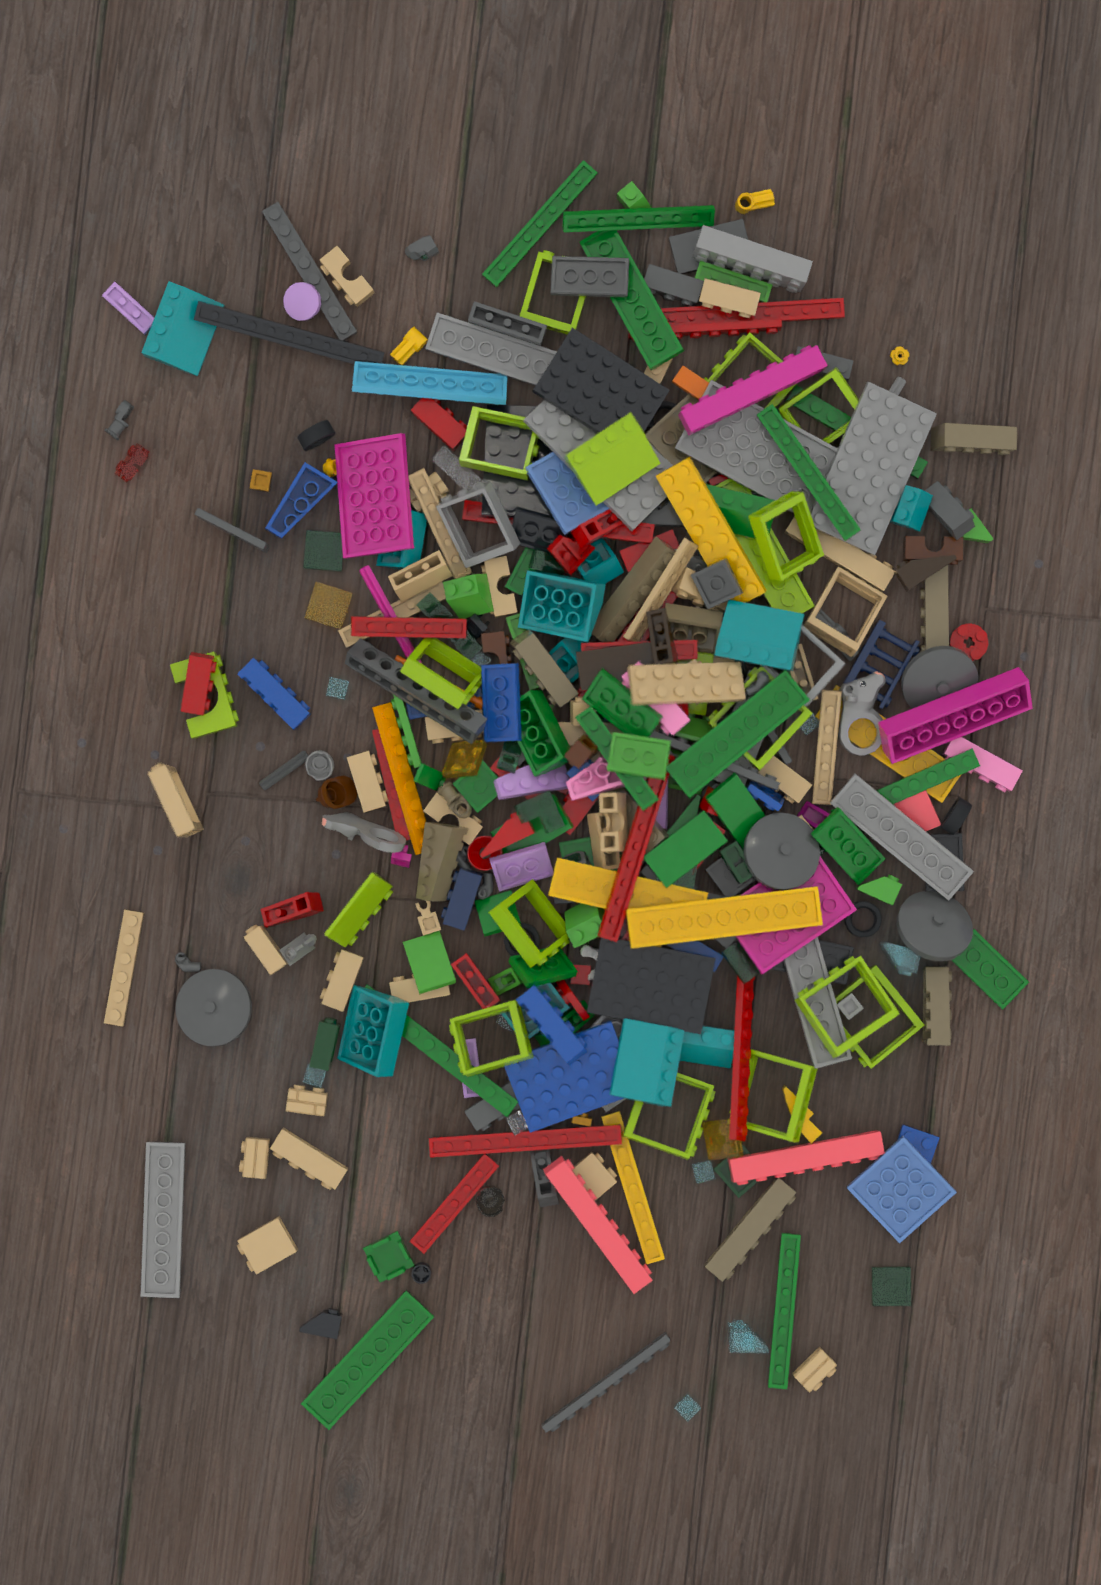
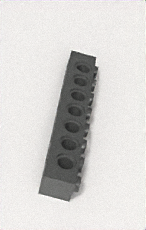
(386, 673)

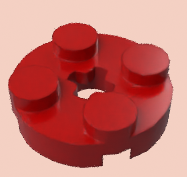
(978, 636)

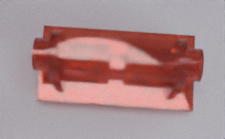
(126, 467)

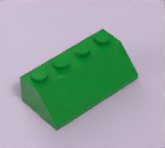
(737, 507)
(541, 734)

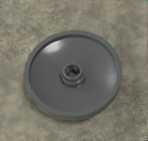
(937, 674)
(781, 851)
(934, 926)
(213, 1007)

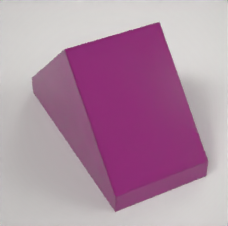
(813, 814)

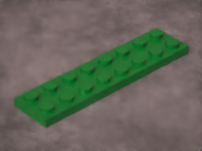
(640, 309)
(737, 733)
(367, 1360)

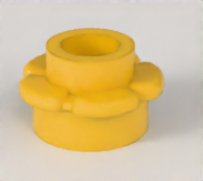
(894, 355)
(329, 467)

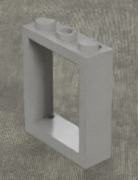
(457, 534)
(829, 675)

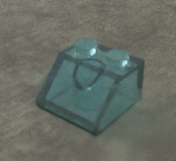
(901, 958)
(744, 1339)

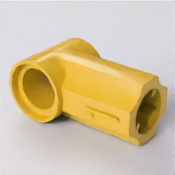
(756, 201)
(411, 343)

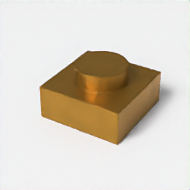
(260, 480)
(582, 1119)

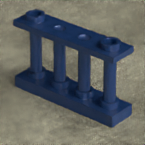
(871, 649)

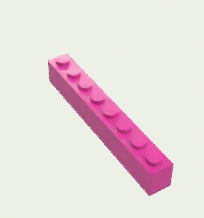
(752, 390)

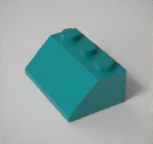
(404, 558)
(710, 1047)

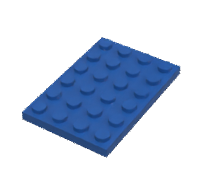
(554, 1090)

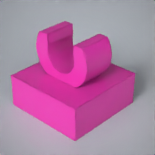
(401, 858)

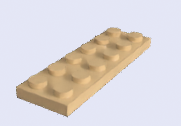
(686, 683)

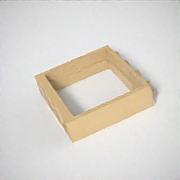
(175, 800)

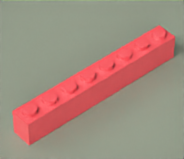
(806, 1156)
(597, 1224)

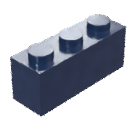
(461, 898)

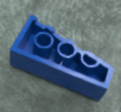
(303, 494)
(274, 694)
(552, 1025)

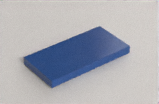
(501, 702)

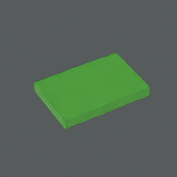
(638, 755)
(429, 962)

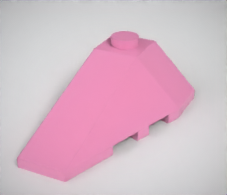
(593, 780)

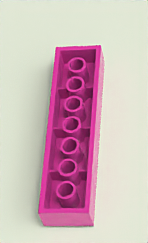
(955, 715)

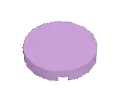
(302, 301)

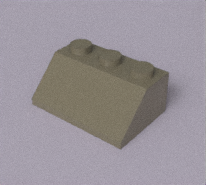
(695, 624)

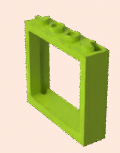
(731, 355)
(805, 714)
(864, 971)
(897, 998)
(802, 1098)
(696, 1130)

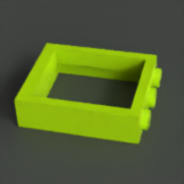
(553, 325)
(844, 387)
(502, 418)
(807, 529)
(435, 683)
(518, 936)
(520, 1029)

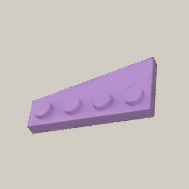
(525, 783)

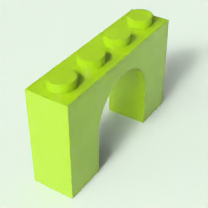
(222, 715)

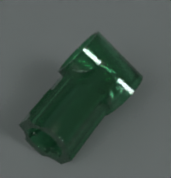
(545, 562)

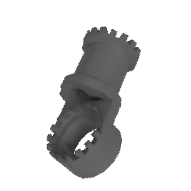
(119, 424)

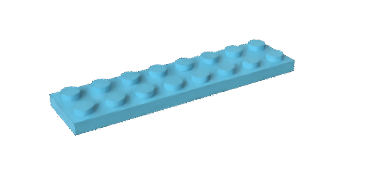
(429, 383)

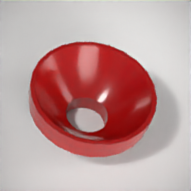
(473, 853)

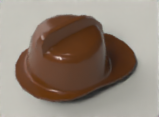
(337, 792)

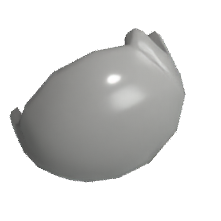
(319, 765)

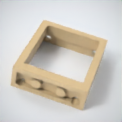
(831, 635)

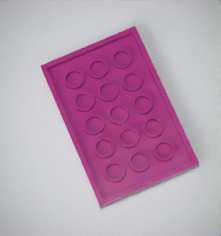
(374, 496)
(772, 947)

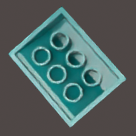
(175, 335)
(560, 605)
(759, 635)
(373, 1031)
(647, 1062)

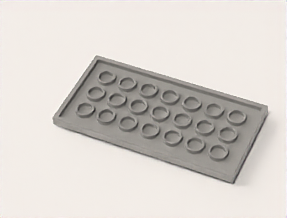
(565, 434)
(749, 455)
(874, 463)

